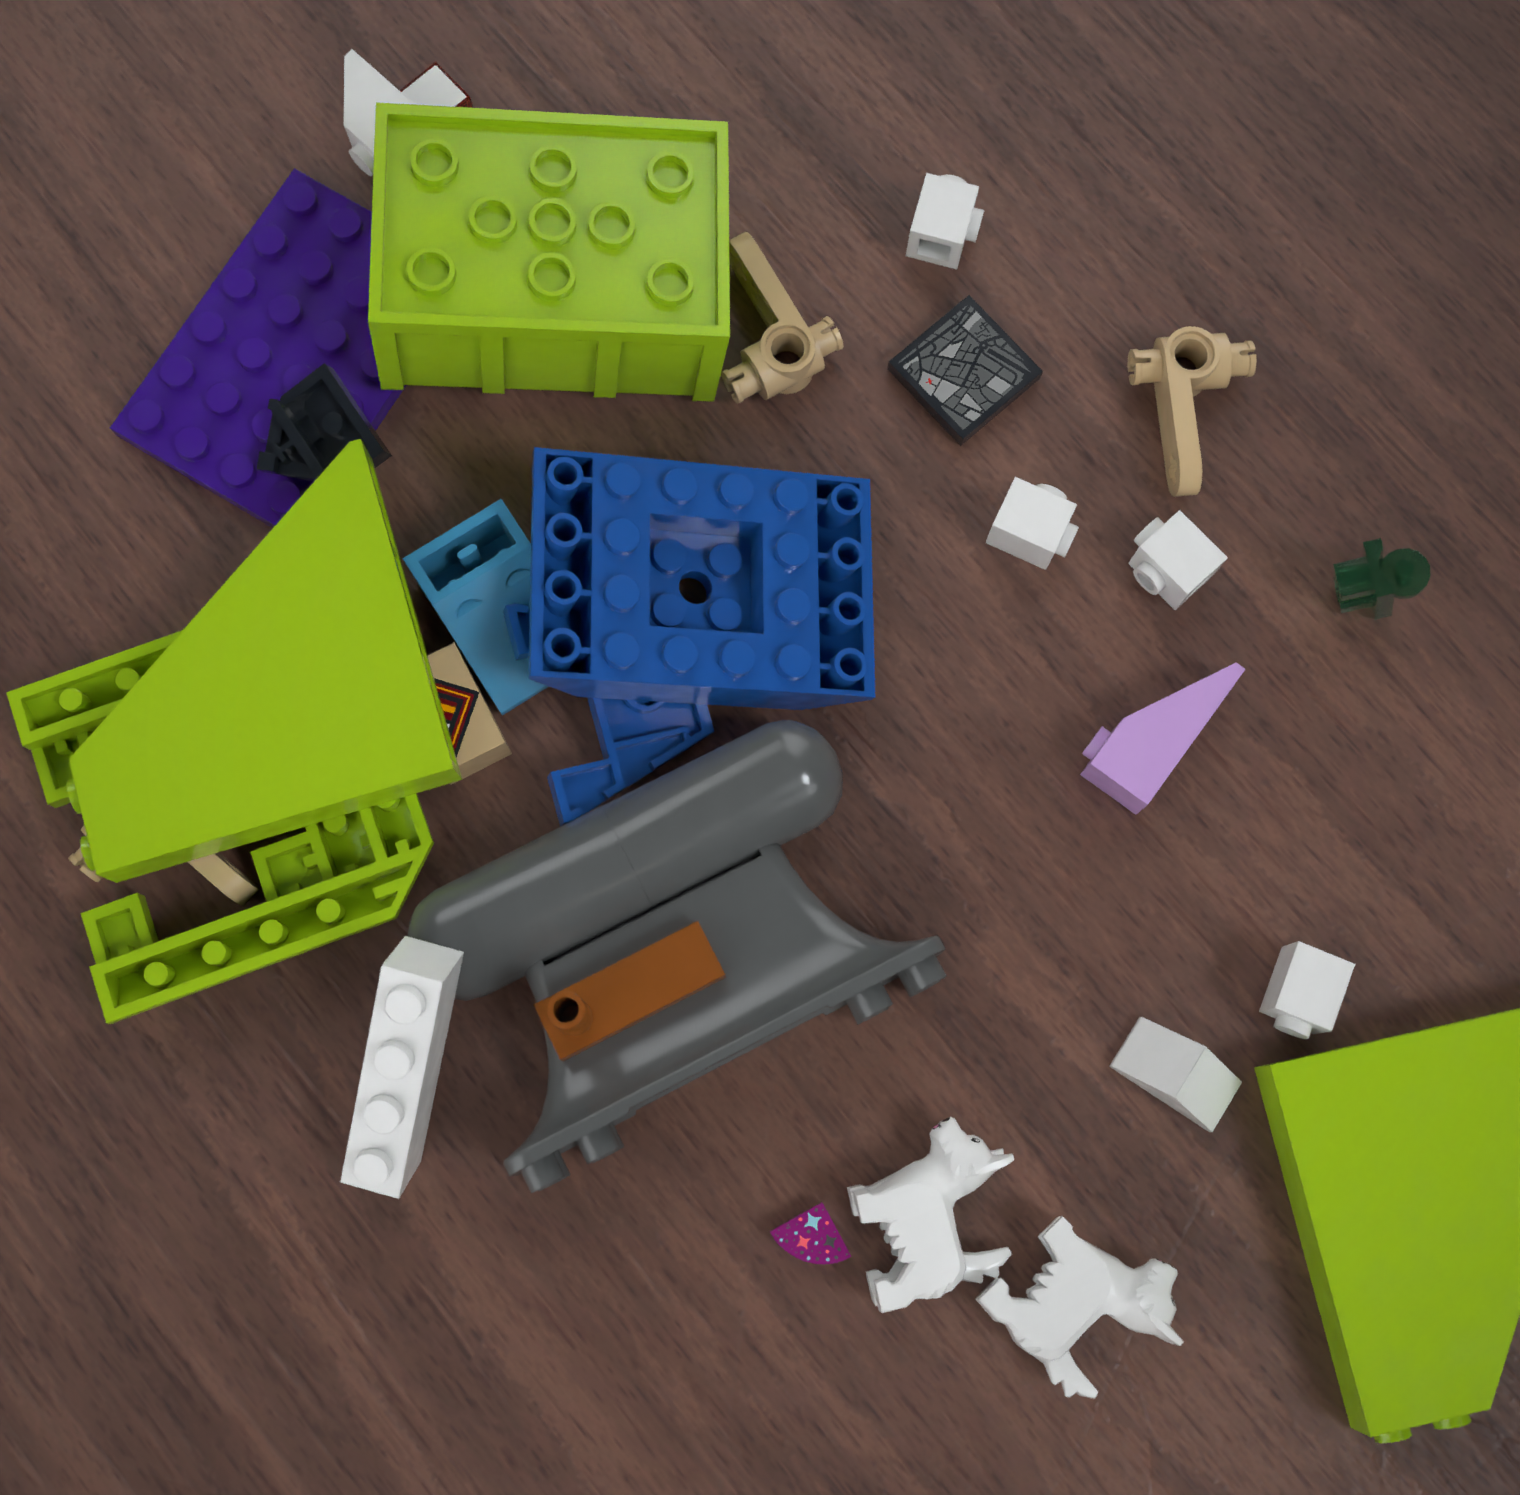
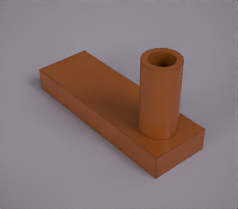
(629, 991)

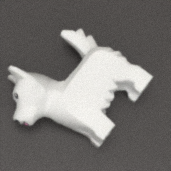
(920, 1220)
(1075, 1293)

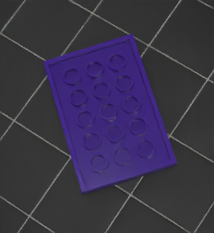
(266, 323)

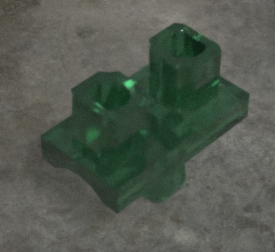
(1377, 580)

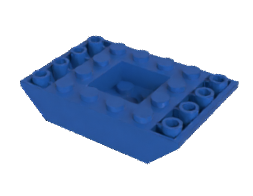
(778, 565)

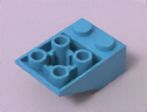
(469, 581)

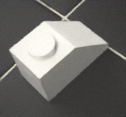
(361, 91)

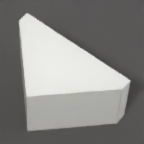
(1177, 1072)

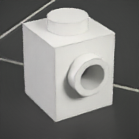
(944, 220)
(1034, 523)
(1174, 559)
(1306, 990)

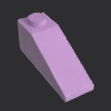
(1149, 743)

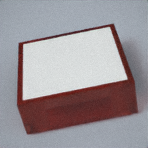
(436, 89)

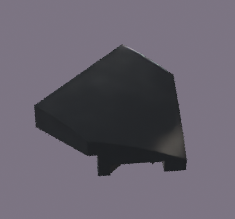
(314, 426)

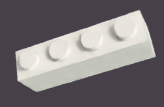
(401, 1066)

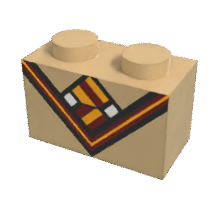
(467, 715)

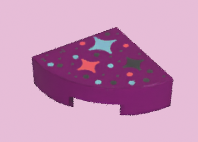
(812, 1237)

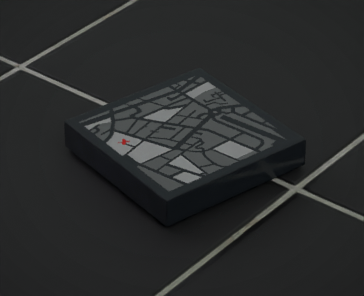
(964, 370)

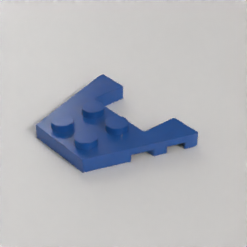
(631, 735)

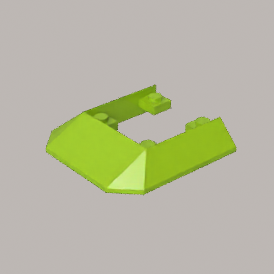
(315, 884)

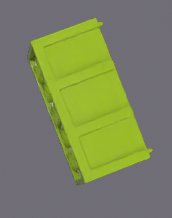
(549, 251)

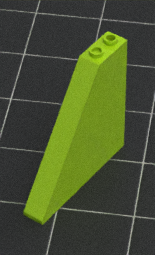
(277, 700)
(1408, 1213)

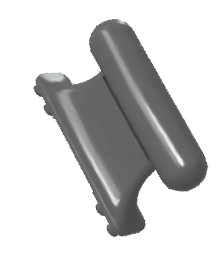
(643, 872)

